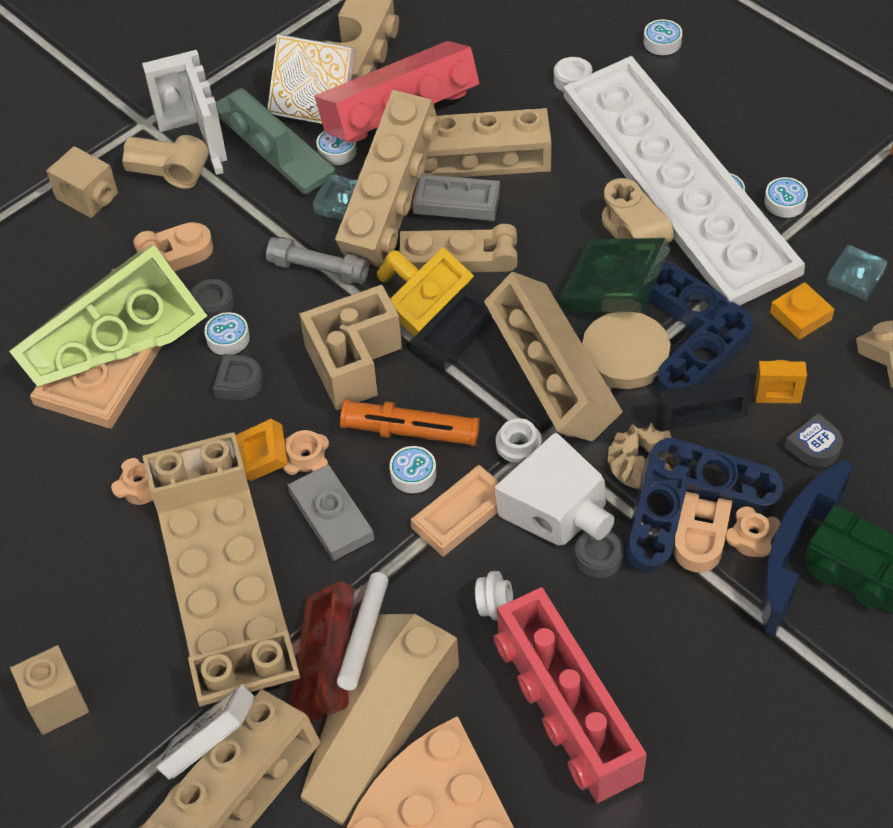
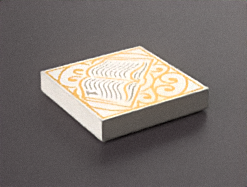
(304, 70)

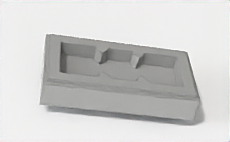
(456, 197)
(331, 512)

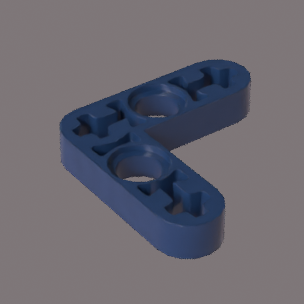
(707, 324)
(674, 486)

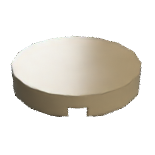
(627, 348)

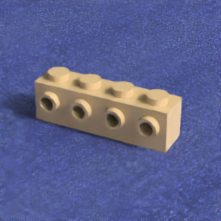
(491, 144)
(388, 178)
(552, 357)
(241, 772)

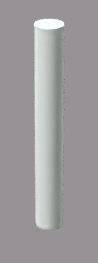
(362, 632)

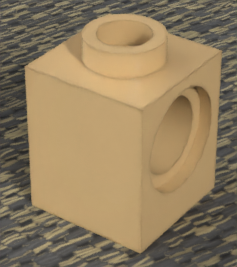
(82, 182)
(49, 690)

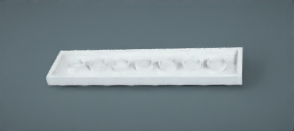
(706, 206)

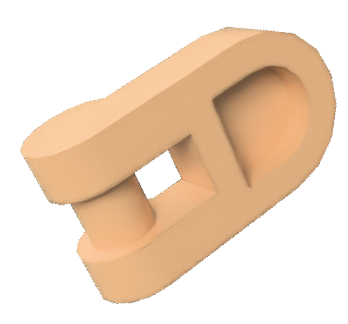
(188, 244)
(699, 543)

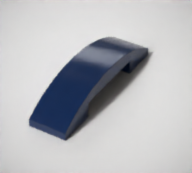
(813, 503)

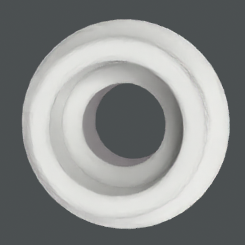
(517, 431)
(492, 593)

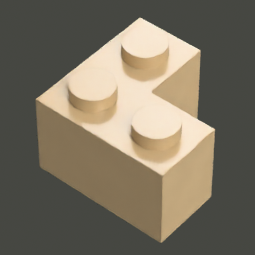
(346, 338)

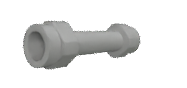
(350, 268)

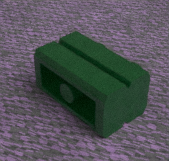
(853, 556)

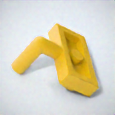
(426, 289)

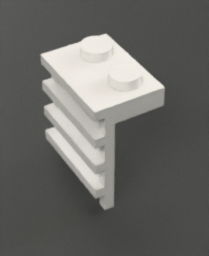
(184, 98)

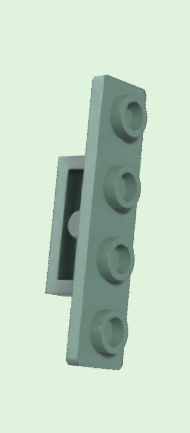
(274, 140)

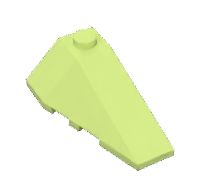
(121, 315)

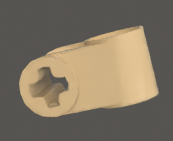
(632, 213)

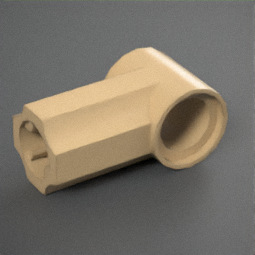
(177, 162)

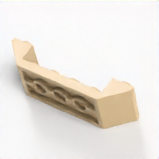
(219, 569)

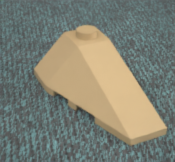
(397, 685)

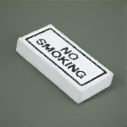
(206, 732)

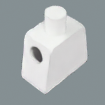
(555, 494)

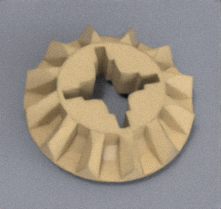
(623, 453)

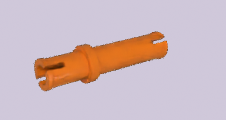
(356, 416)

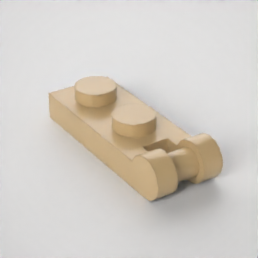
(465, 246)

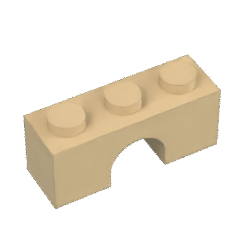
(368, 28)

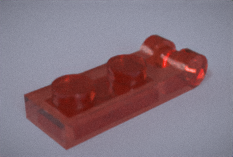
(323, 650)

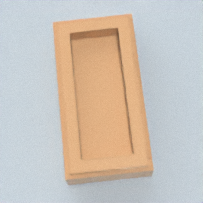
(458, 511)

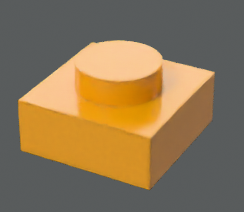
(802, 310)
(780, 381)
(262, 449)

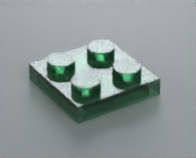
(615, 275)

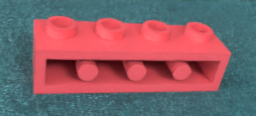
(433, 74)
(571, 696)

